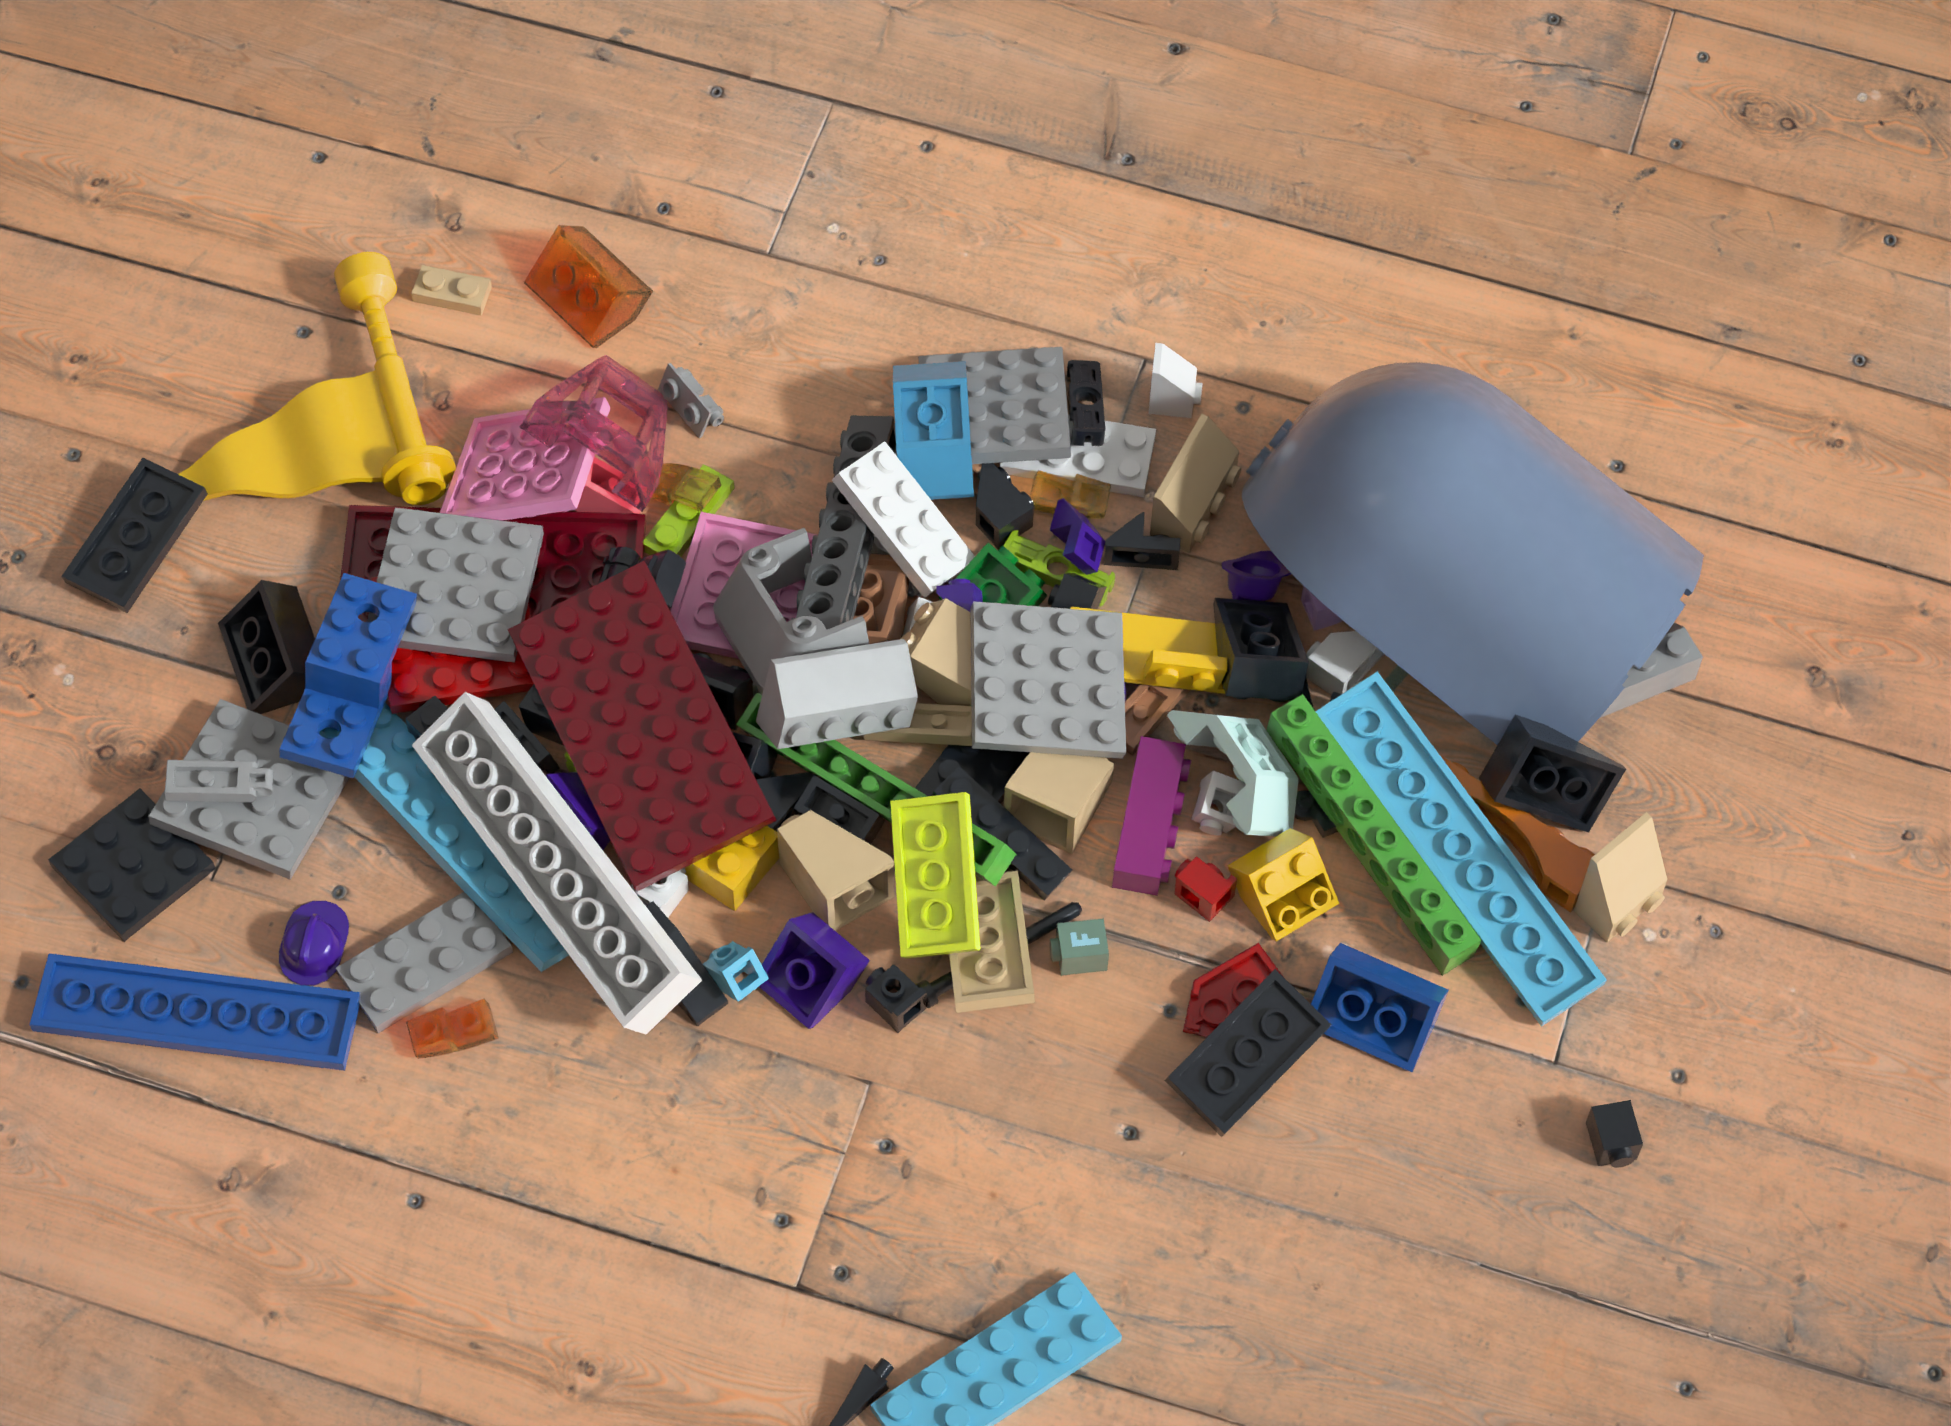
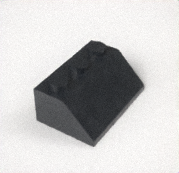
(269, 645)
(729, 685)

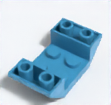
(934, 427)

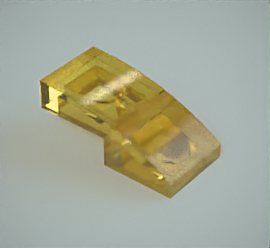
(686, 485)
(1083, 493)

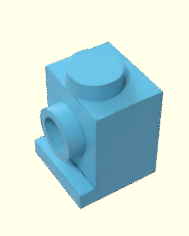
(728, 963)

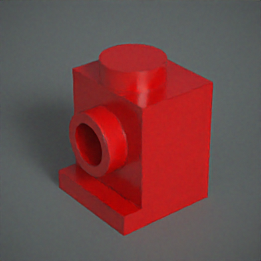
(1204, 887)

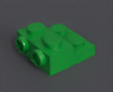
(1001, 580)

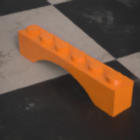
(1553, 859)

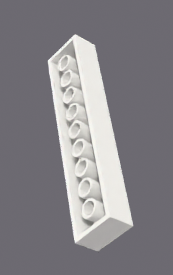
(556, 864)

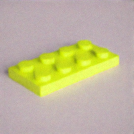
(935, 875)

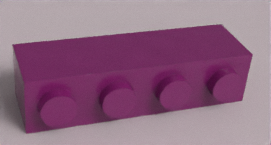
(1149, 816)

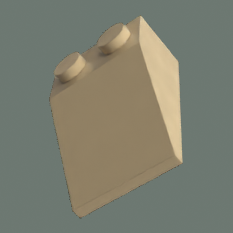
(1623, 881)

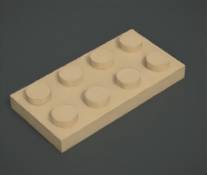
(1002, 968)

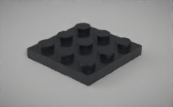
(130, 867)

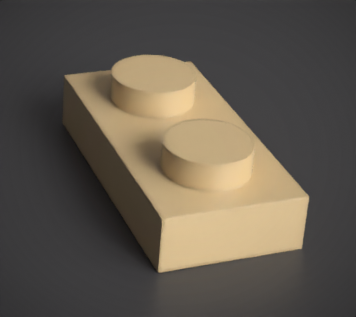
(451, 290)

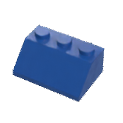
(1377, 1006)

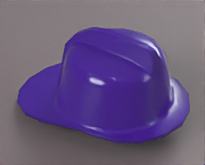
(1255, 576)
(313, 942)

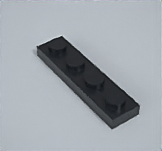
(1033, 859)

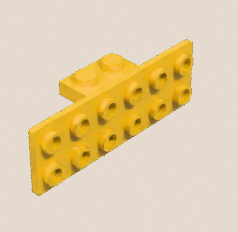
(1171, 653)

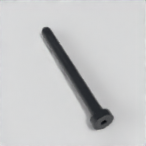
(1033, 933)

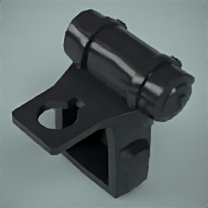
(664, 566)

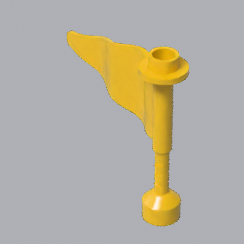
(338, 427)

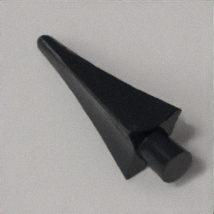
(866, 1389)

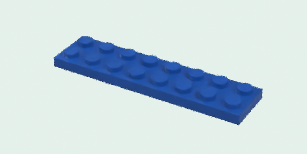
(196, 1011)

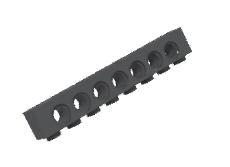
(844, 539)

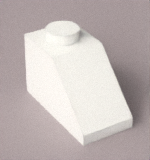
(1173, 384)
(1341, 661)

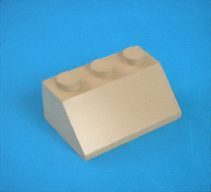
(1195, 485)

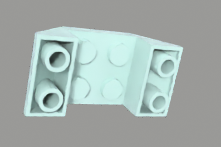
(1270, 792)

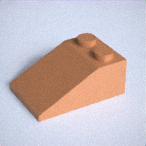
(883, 599)

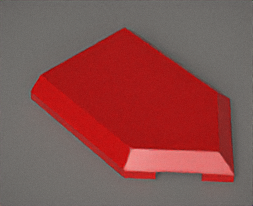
(1225, 988)

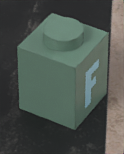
(1080, 947)

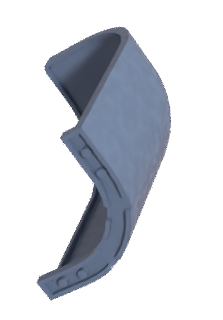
(1470, 545)

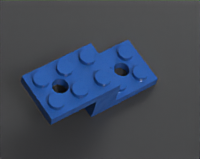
(348, 675)

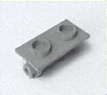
(683, 394)

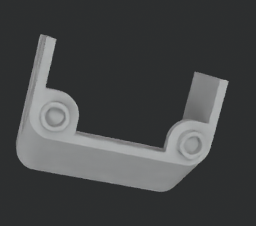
(756, 624)

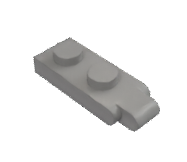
(216, 781)

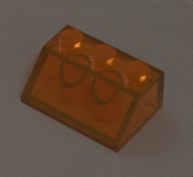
(587, 285)

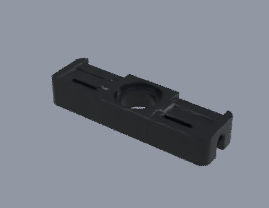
(1086, 386)

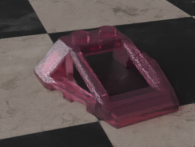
(602, 436)

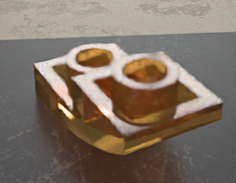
(452, 1031)

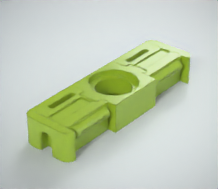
(1038, 558)

